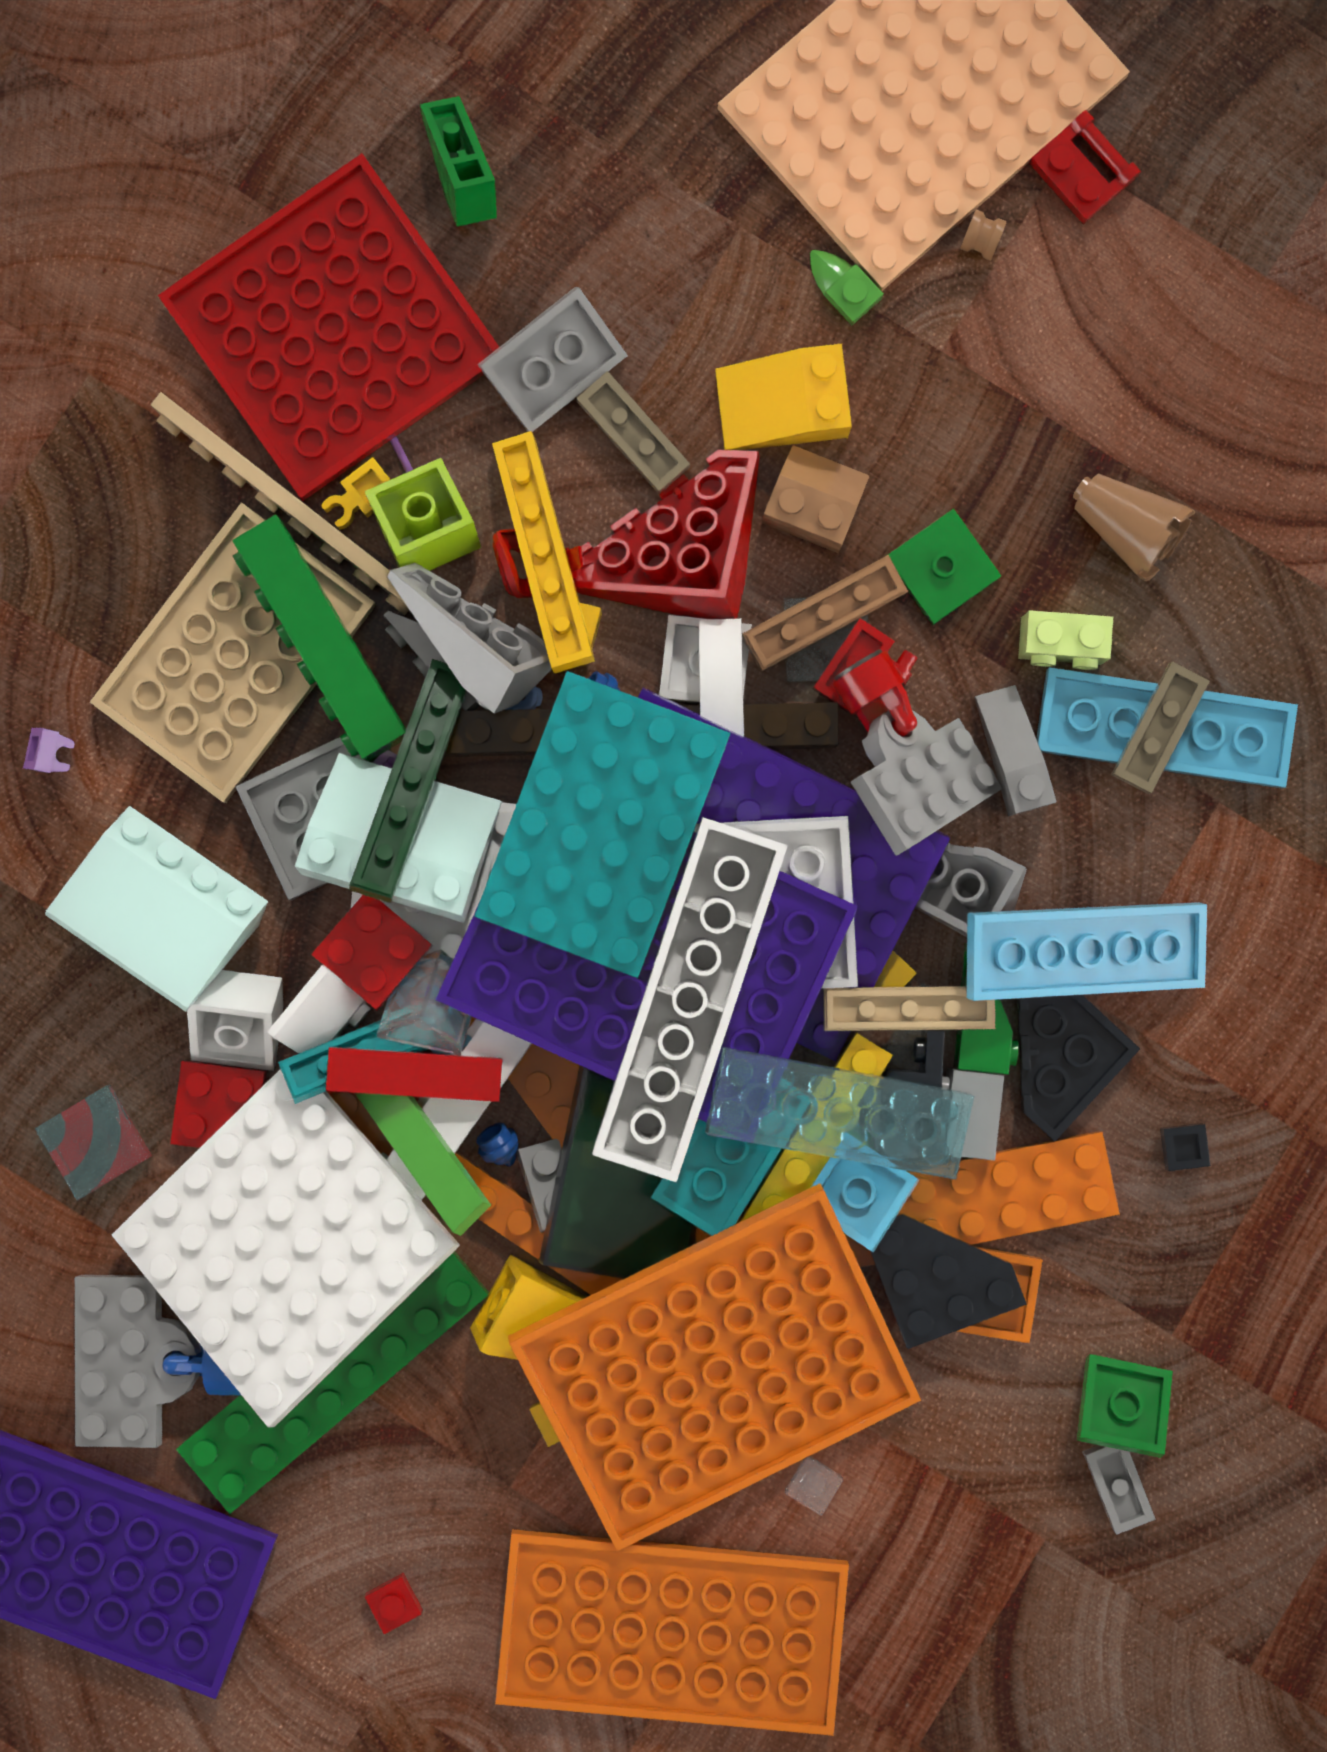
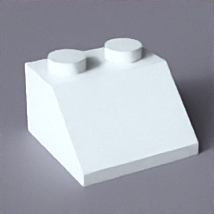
(319, 1012)
(233, 1019)

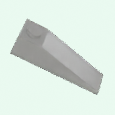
(483, 653)
(970, 883)

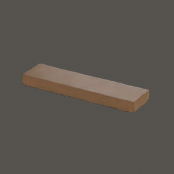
(824, 613)

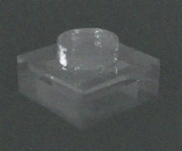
(814, 1485)

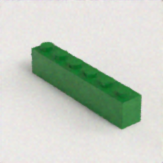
(320, 638)

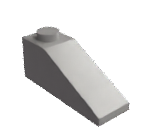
(1014, 751)

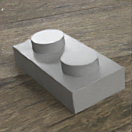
(539, 1168)
(1119, 1487)

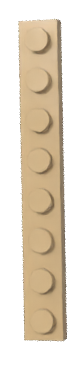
(275, 496)

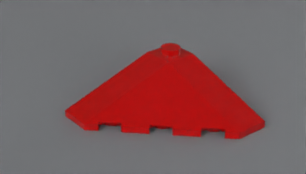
(684, 550)

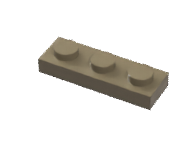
(633, 432)
(1160, 727)

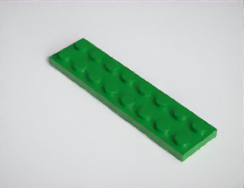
(241, 1454)

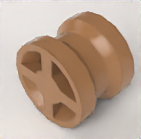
(983, 235)

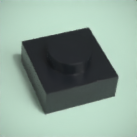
(1185, 1147)

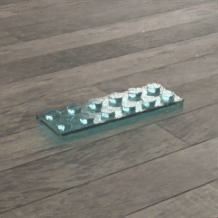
(839, 1113)

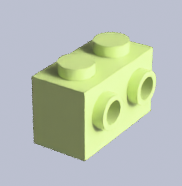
(1065, 638)

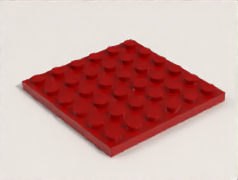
(331, 326)

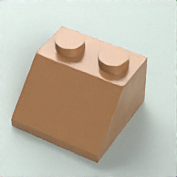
(815, 499)

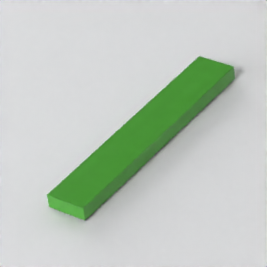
(428, 1158)

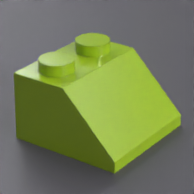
(424, 517)

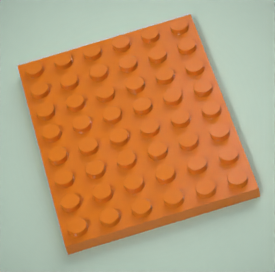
(715, 1367)

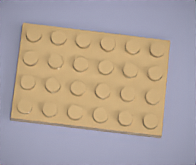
(210, 671)

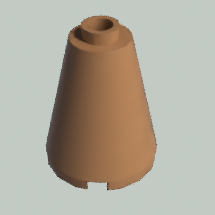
(1133, 521)

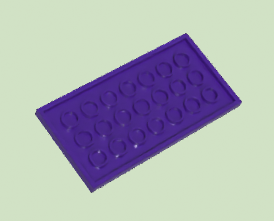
(124, 1566)

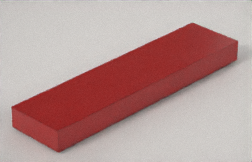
(414, 1074)

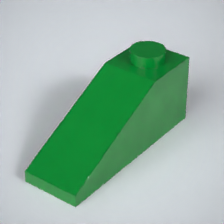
(460, 161)
(985, 1048)

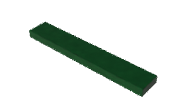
(409, 784)

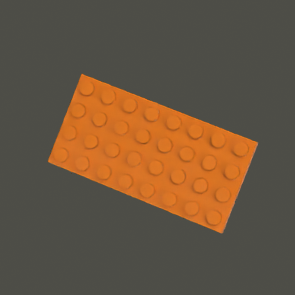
(672, 1632)

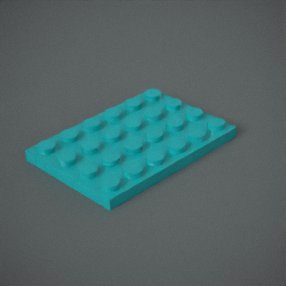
(602, 824)

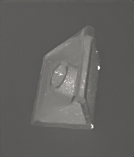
(417, 1018)

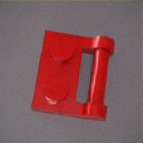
(1074, 176)

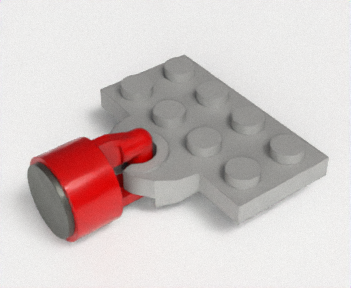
(918, 773)

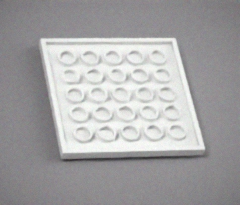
(284, 1244)

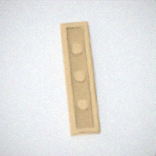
(905, 1009)

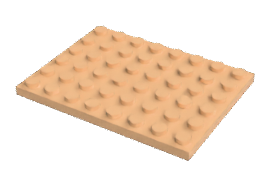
(916, 113)

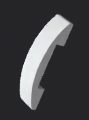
(721, 672)

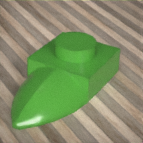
(844, 285)

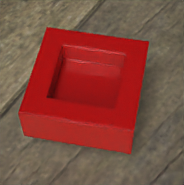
(393, 1603)

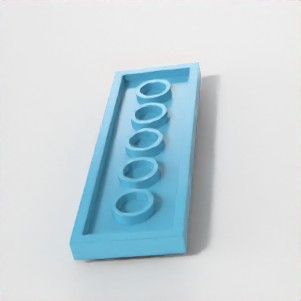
(1223, 740)
(1085, 950)

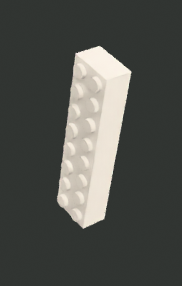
(689, 999)

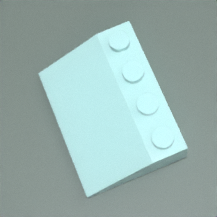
(443, 856)
(157, 908)

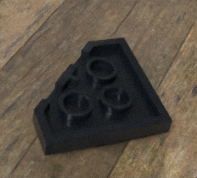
(1066, 1058)
(941, 1281)

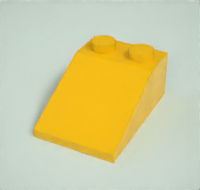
(784, 399)

